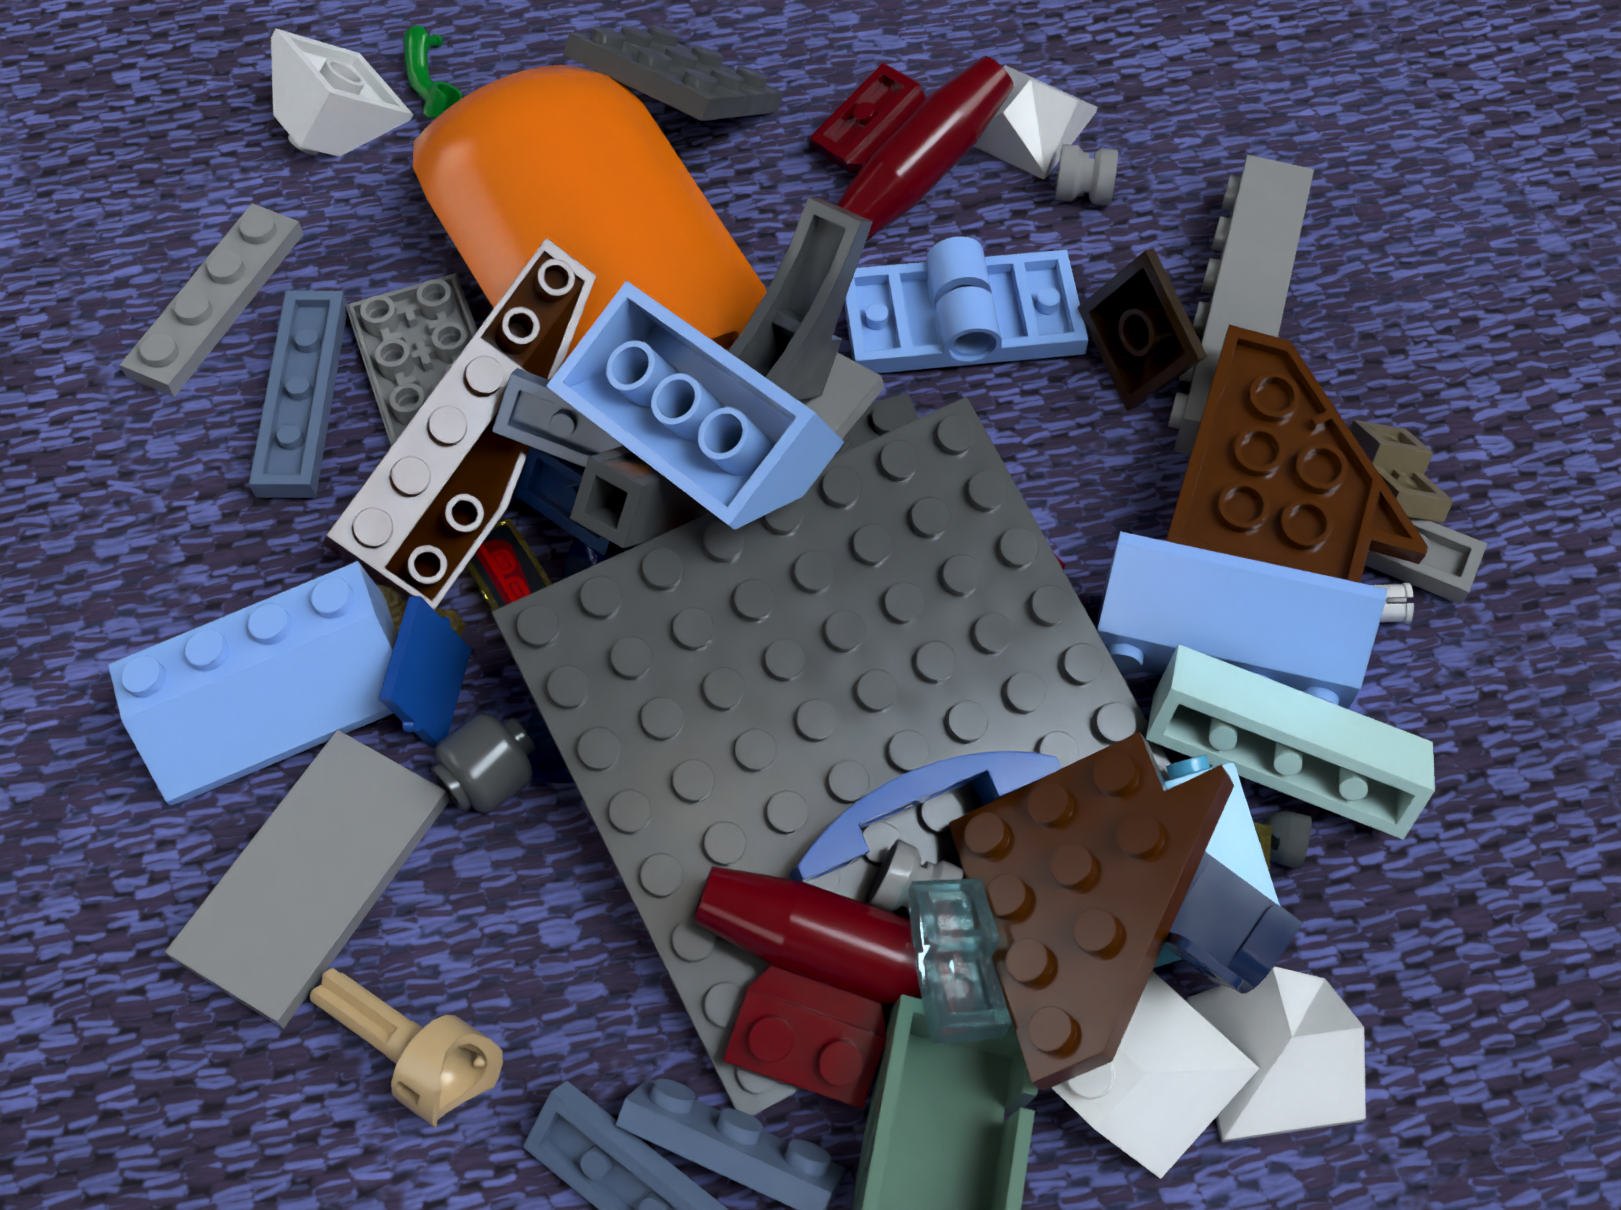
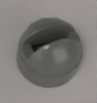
(1289, 838)

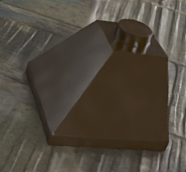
(1141, 330)

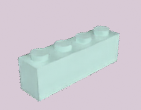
(1292, 741)

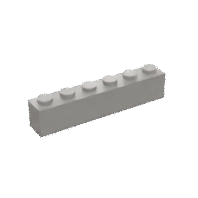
(1250, 277)

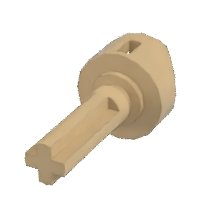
(434, 1064)

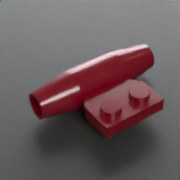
(907, 140)
(820, 999)

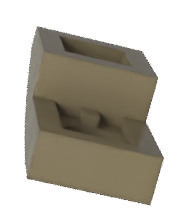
(1402, 465)

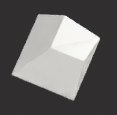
(1034, 125)
(1305, 1051)

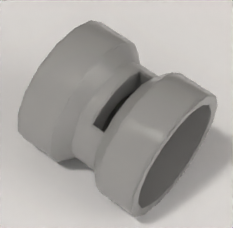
(1083, 174)
(898, 872)

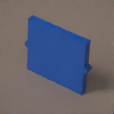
(425, 672)

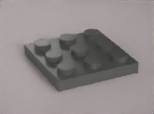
(673, 73)

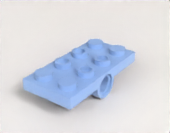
(964, 309)

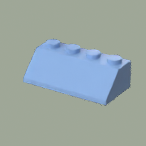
(694, 410)
(1243, 611)
(258, 683)

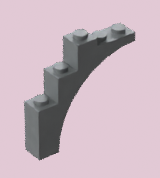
(783, 341)

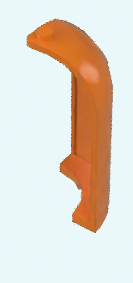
(594, 174)

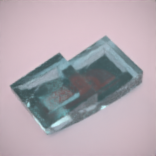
(954, 960)

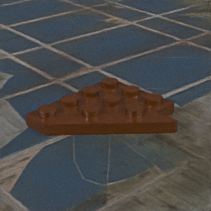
(1282, 471)
(1085, 894)

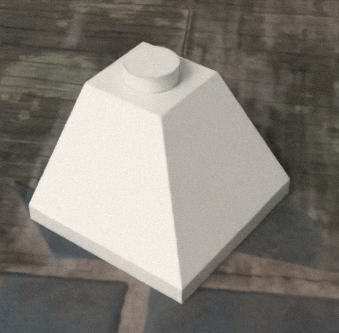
(329, 96)
(1163, 1082)

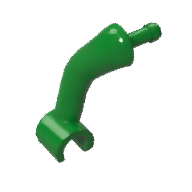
(438, 94)

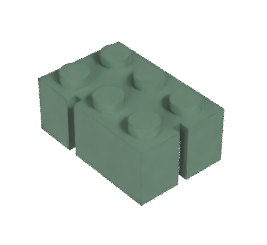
(939, 1123)

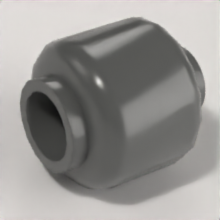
(484, 762)

